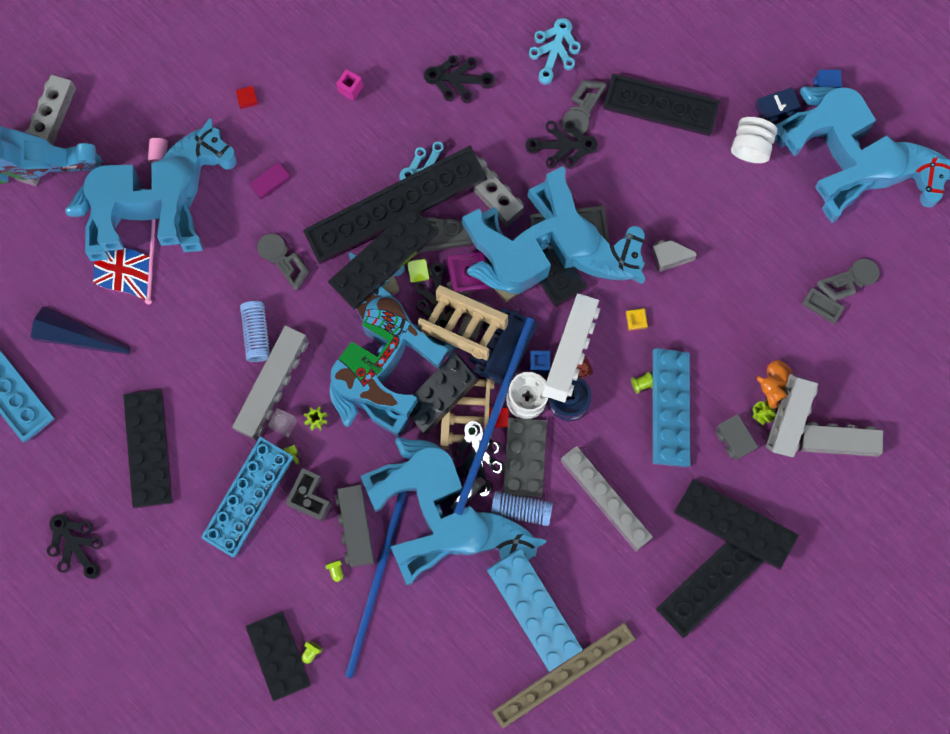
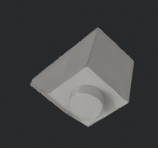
(671, 254)

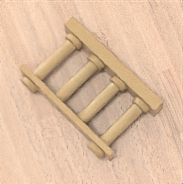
(471, 307)
(449, 419)

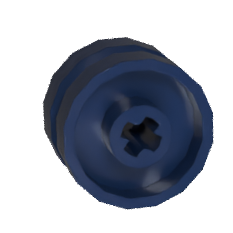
(572, 409)

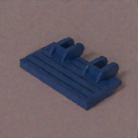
(503, 346)

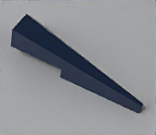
(58, 329)

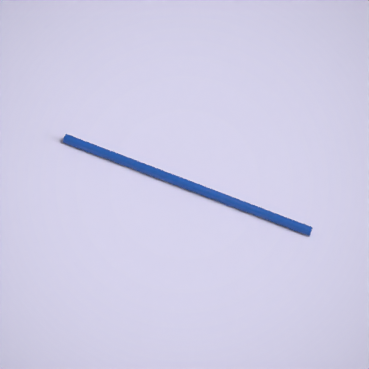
(494, 416)
(375, 585)

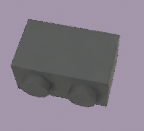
(735, 437)

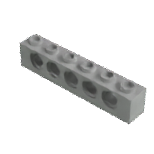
(54, 86)

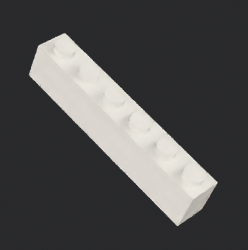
(570, 349)

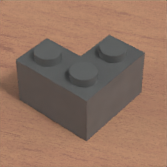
(303, 496)

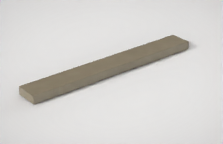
(563, 675)

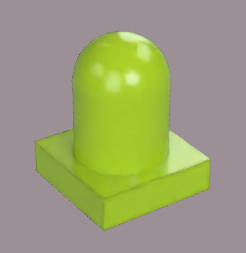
(335, 570)
(311, 651)

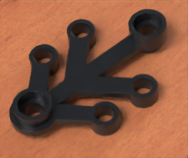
(457, 78)
(563, 144)
(437, 276)
(475, 439)
(72, 544)

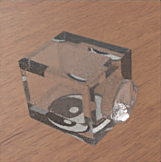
(282, 422)

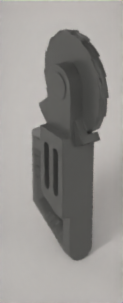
(580, 114)
(273, 248)
(861, 273)

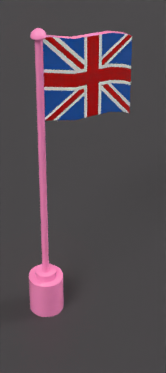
(128, 269)

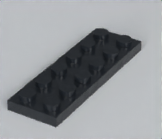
(661, 105)
(383, 257)
(147, 449)
(736, 524)
(707, 588)

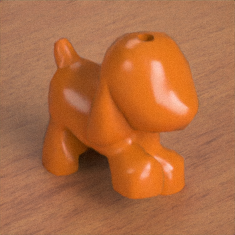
(775, 383)

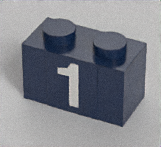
(778, 105)

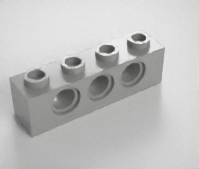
(506, 214)

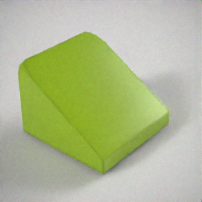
(418, 270)

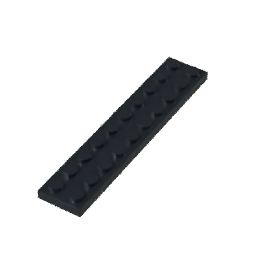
(383, 208)

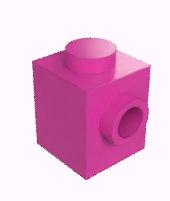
(349, 84)

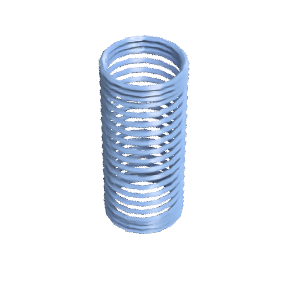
(253, 308)
(532, 512)

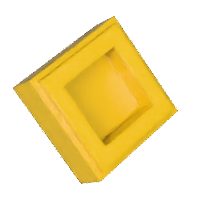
(636, 319)

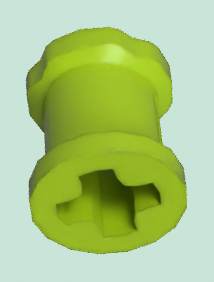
(642, 382)

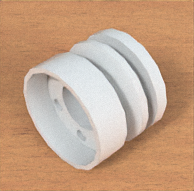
(754, 140)
(524, 385)

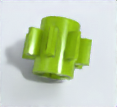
(763, 412)
(318, 423)

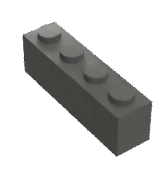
(355, 525)

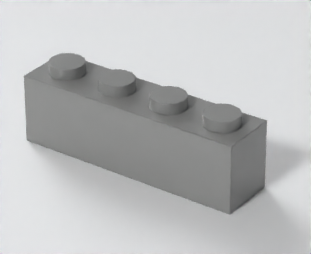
(792, 415)
(842, 440)

